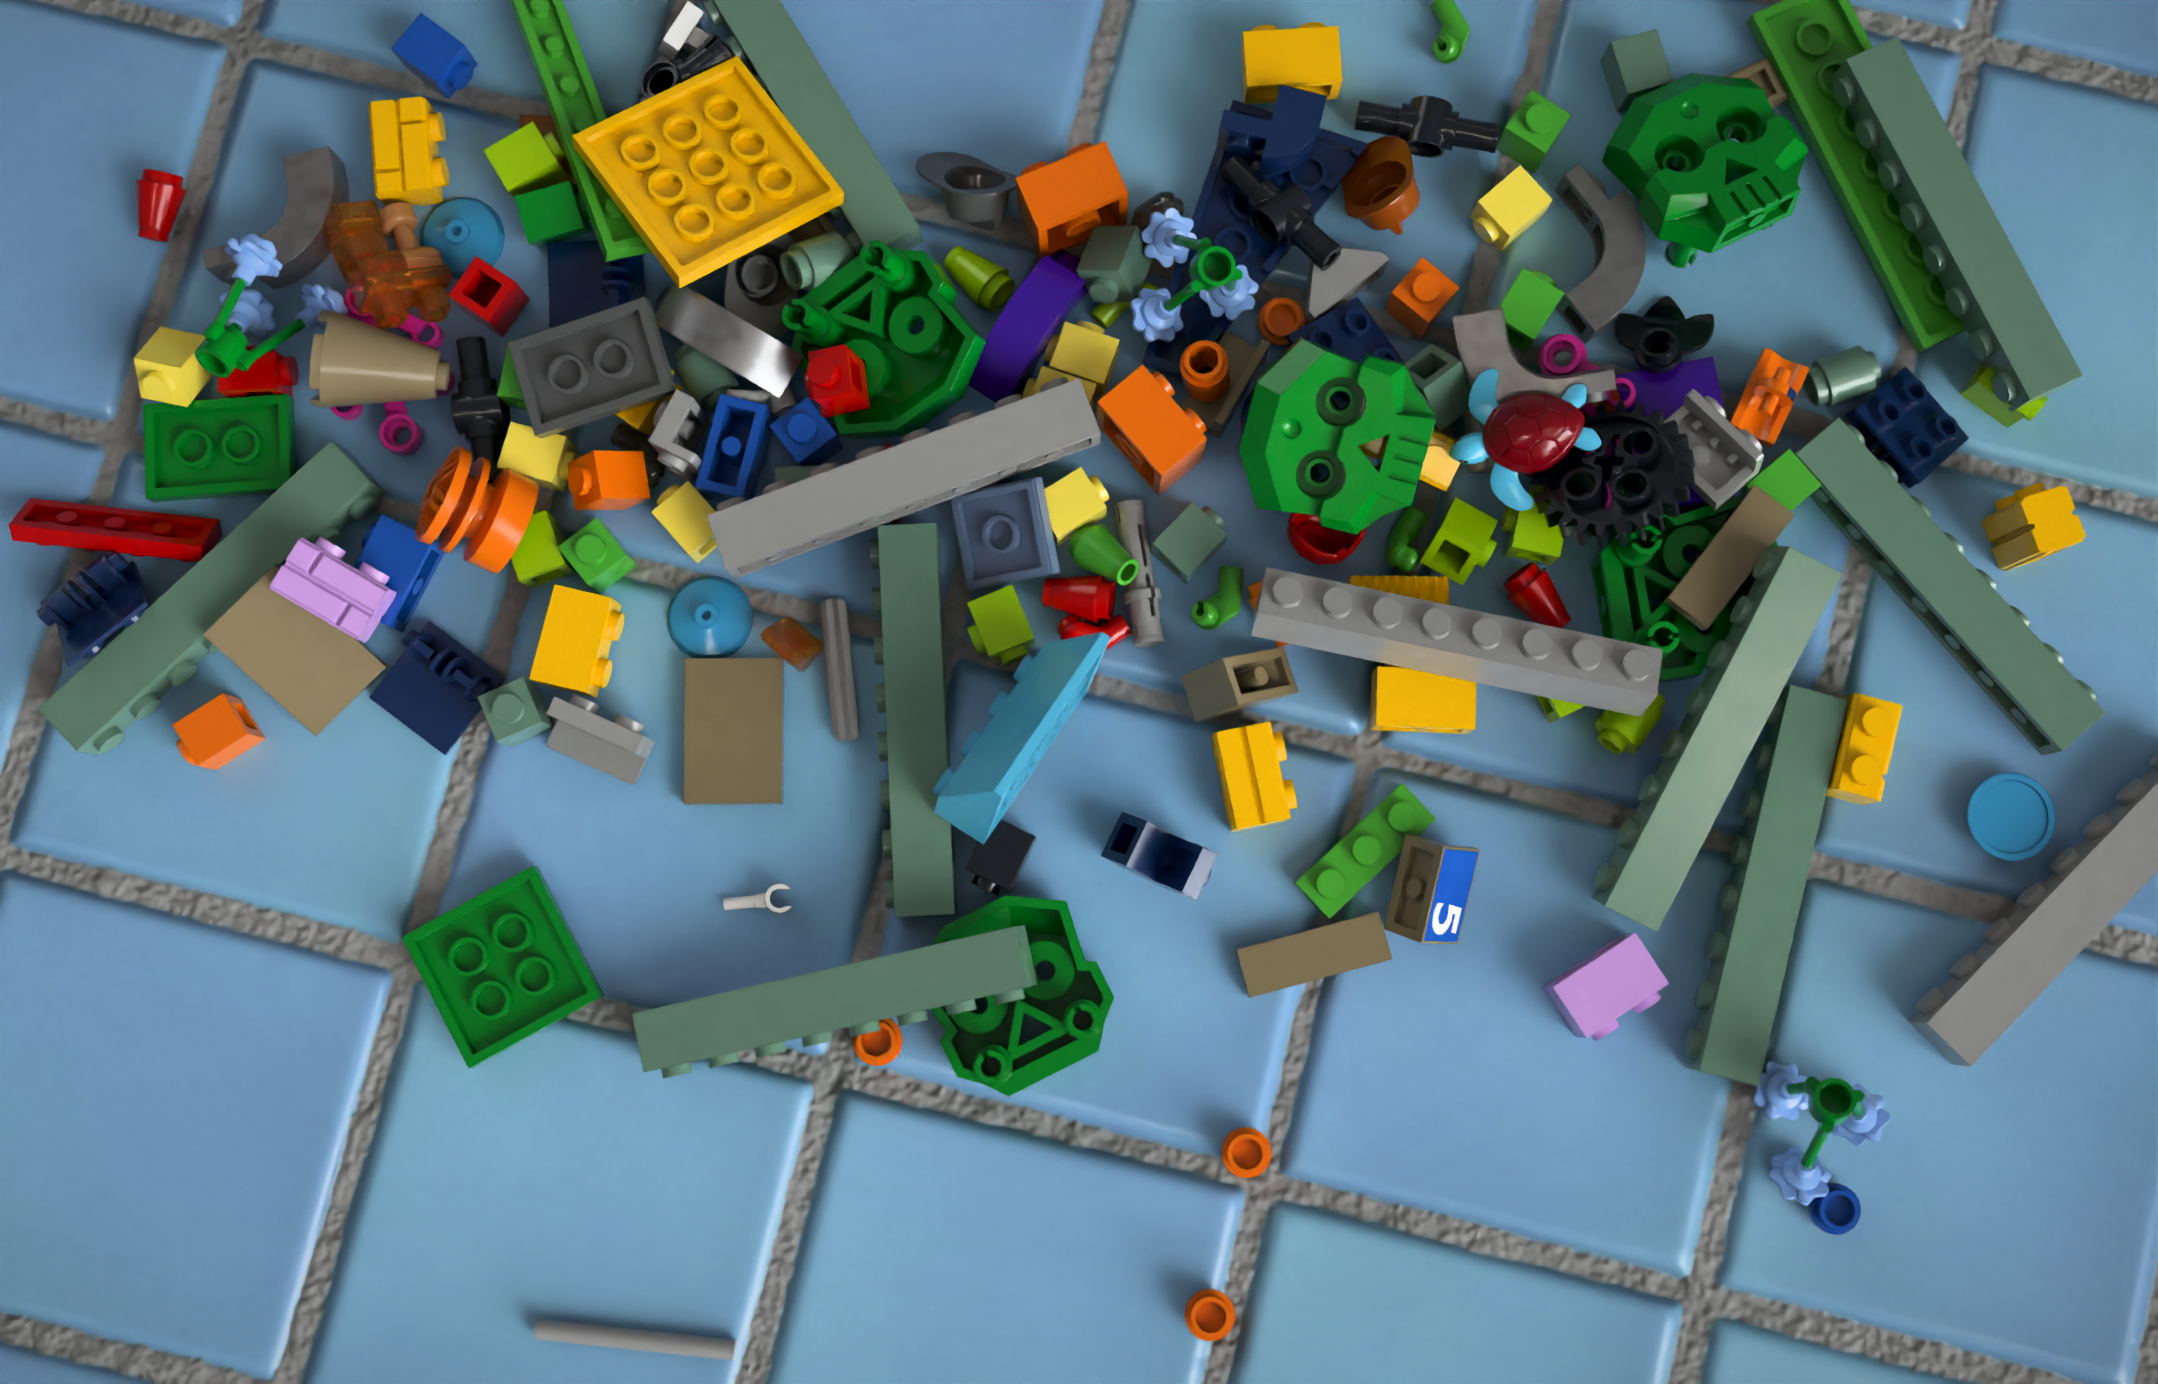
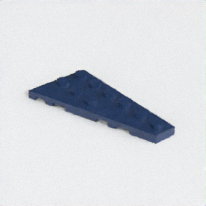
(1225, 220)

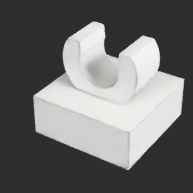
(684, 33)

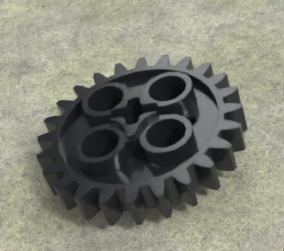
(1657, 475)

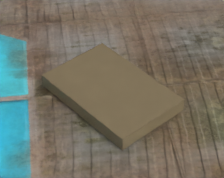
(294, 654)
(733, 731)

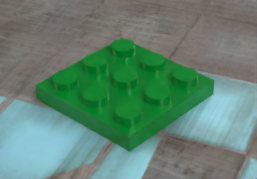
(503, 966)

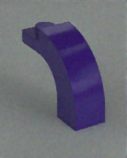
(1028, 325)

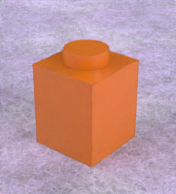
(1421, 297)
(608, 480)
(217, 732)

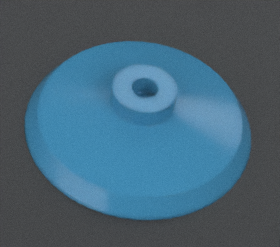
(462, 231)
(710, 617)
(2011, 816)

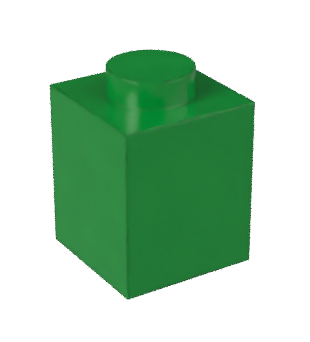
(553, 214)

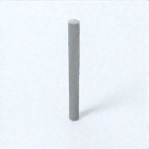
(635, 1339)

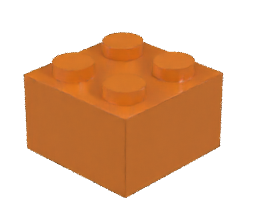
(1070, 197)
(1152, 428)

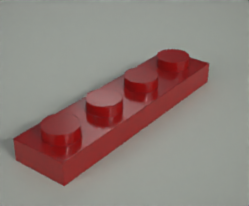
(115, 529)

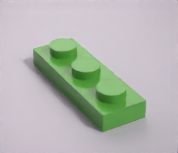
(1364, 851)

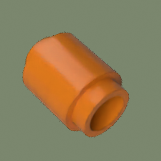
(1205, 358)

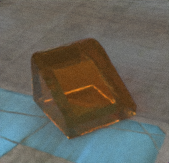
(793, 642)

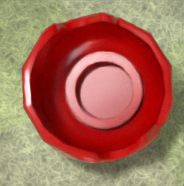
(1319, 543)

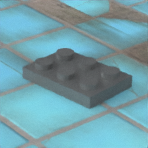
(592, 367)

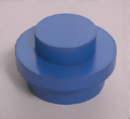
(1836, 1211)

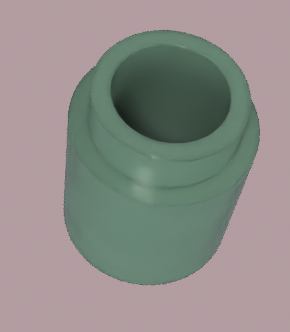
(815, 260)
(703, 376)
(1842, 376)

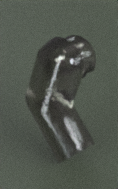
(1156, 203)
(634, 440)

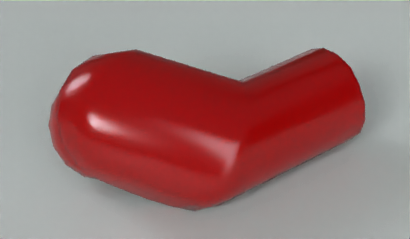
(1115, 628)

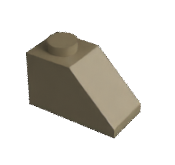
(1239, 683)

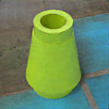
(981, 279)

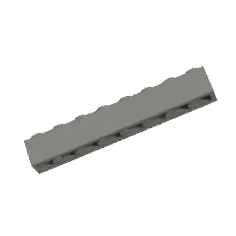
(905, 477)
(1457, 642)
(2046, 929)

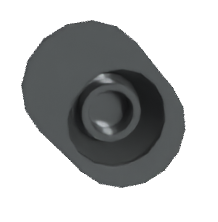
(969, 187)
(758, 289)

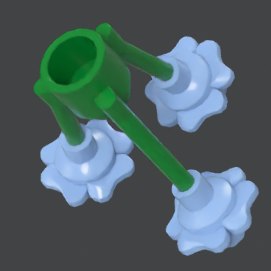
(1212, 273)
(251, 312)
(1832, 1103)

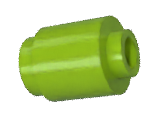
(1627, 732)

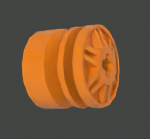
(466, 505)

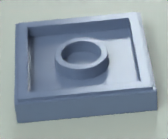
(1004, 534)

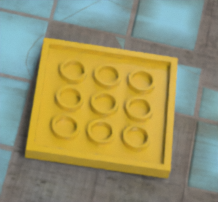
(708, 171)

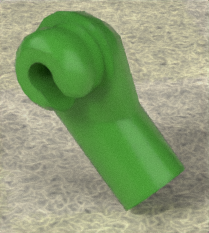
(1453, 32)
(1402, 536)
(1224, 603)

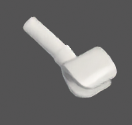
(777, 405)
(758, 900)

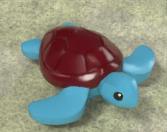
(1522, 435)

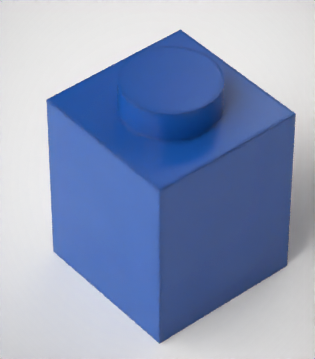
(435, 56)
(806, 435)

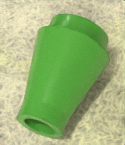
(1101, 553)

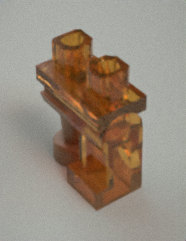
(386, 279)

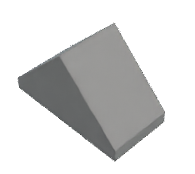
(1342, 281)

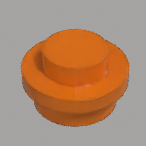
(1279, 319)
(879, 1046)
(1246, 1152)
(1209, 1314)

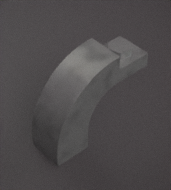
(314, 184)
(1618, 249)
(726, 338)
(1485, 345)

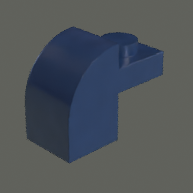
(1284, 139)
(1159, 856)

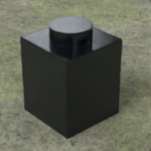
(1000, 858)

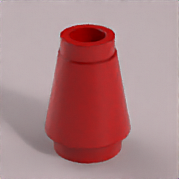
(158, 203)
(1081, 596)
(1536, 596)

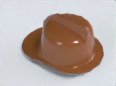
(1382, 185)

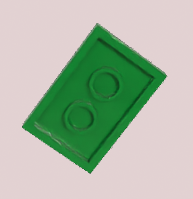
(218, 447)

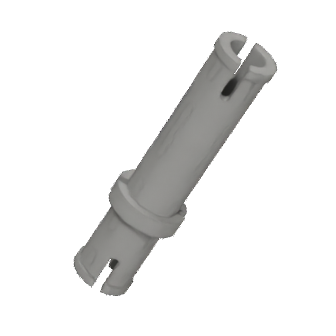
(1142, 592)

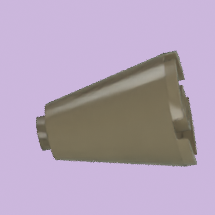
(371, 365)

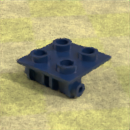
(586, 284)
(1349, 332)
(1908, 426)
(89, 619)
(436, 686)

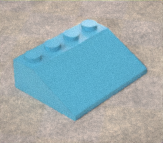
(1018, 734)

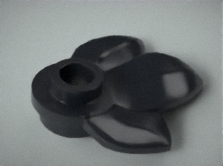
(1663, 335)

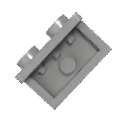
(677, 433)
(1721, 453)
(597, 742)

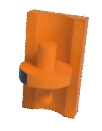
(1768, 396)

